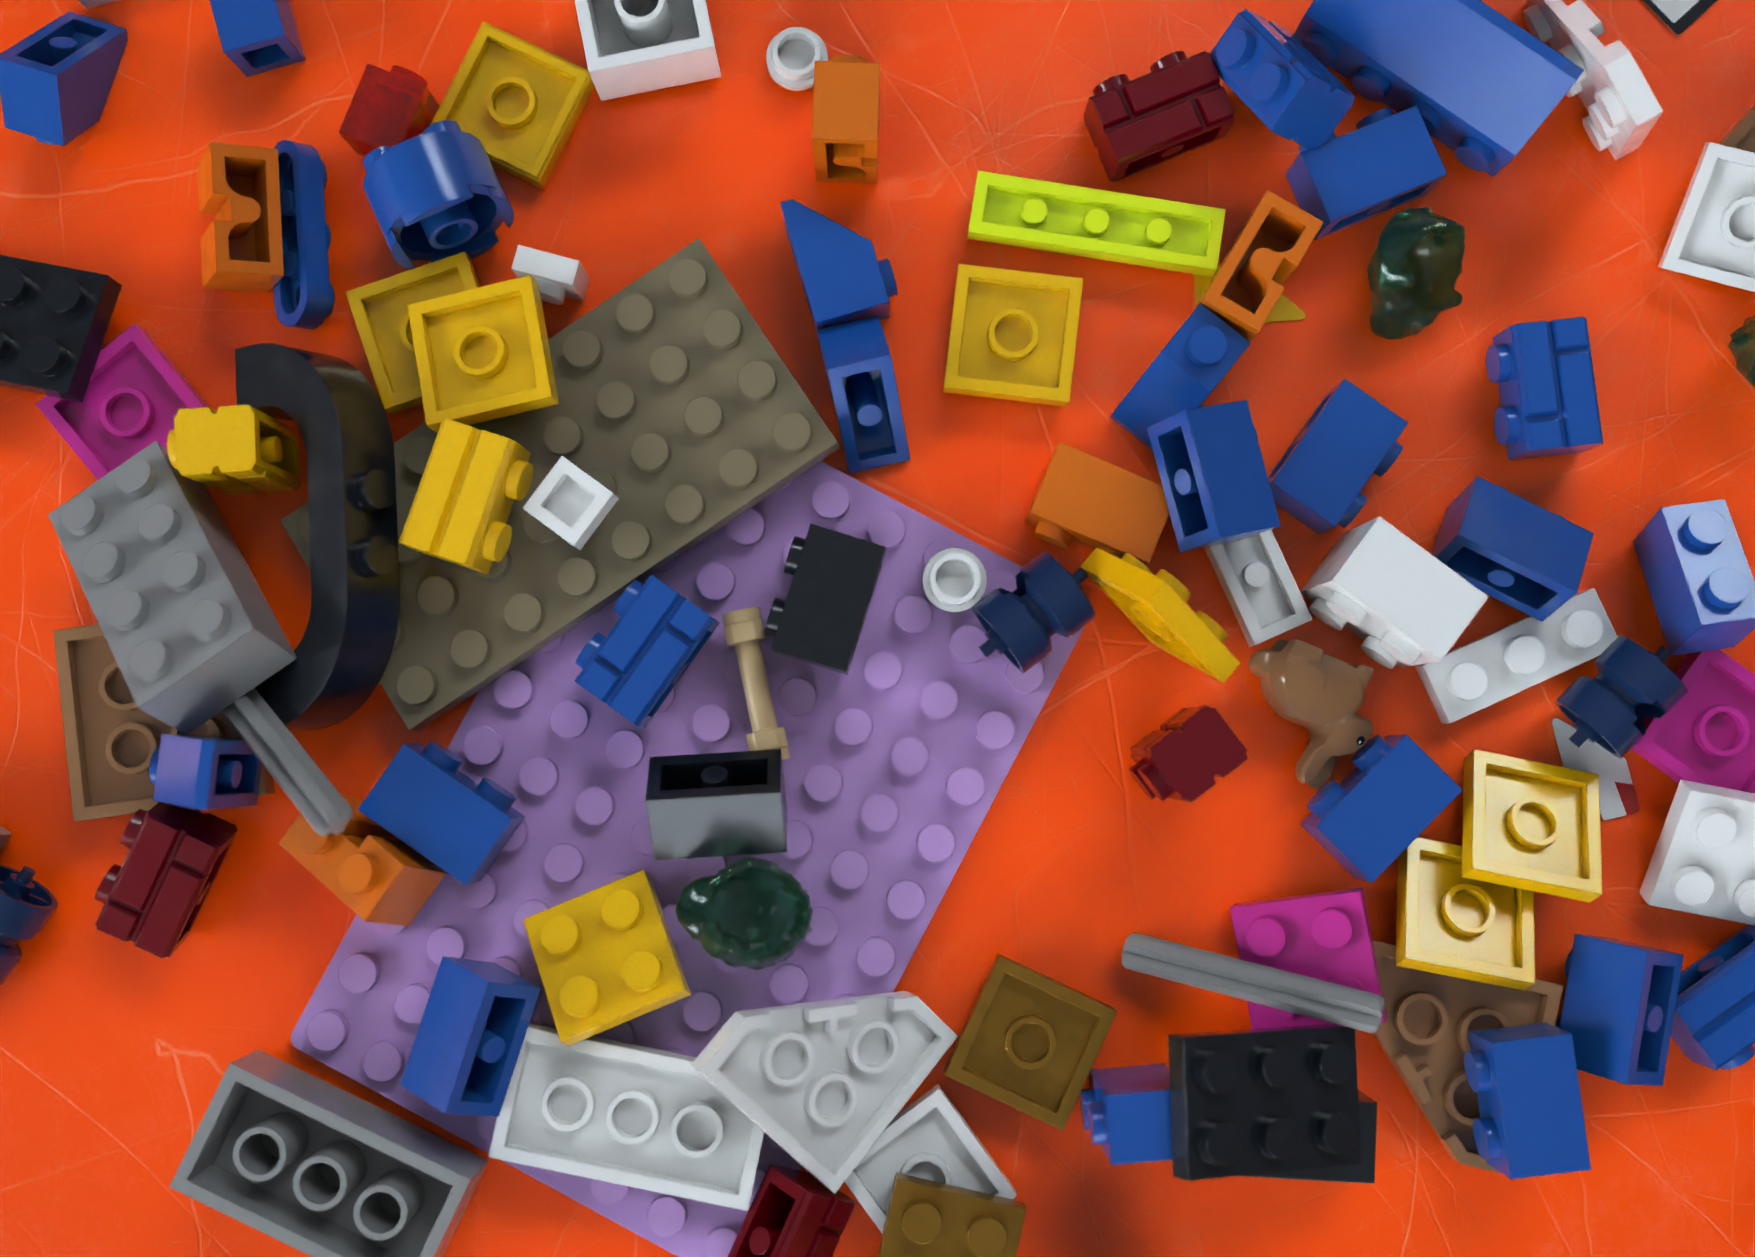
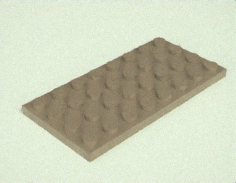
(660, 402)

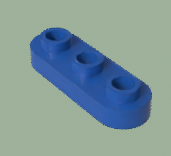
(304, 292)

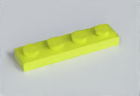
(1096, 223)

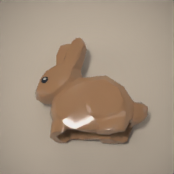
(1318, 695)

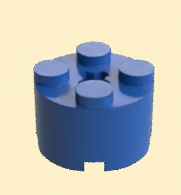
(436, 195)

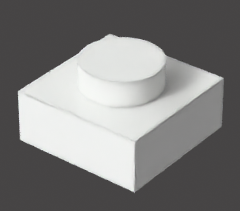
(555, 274)
(570, 503)

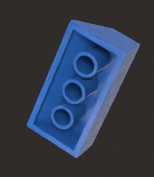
(1460, 61)

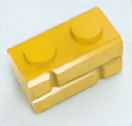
(235, 450)
(468, 497)

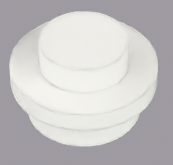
(792, 57)
(954, 580)

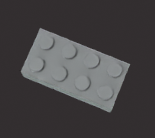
(170, 590)
(324, 1166)

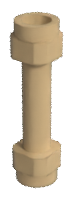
(744, 631)

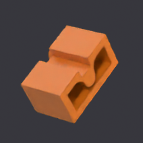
(846, 119)
(245, 241)
(1259, 263)
(1097, 506)
(365, 869)

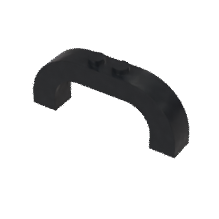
(349, 529)

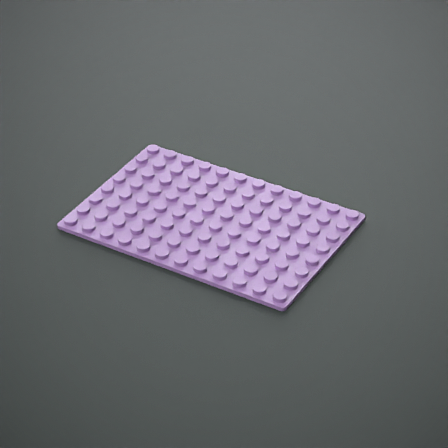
(878, 797)

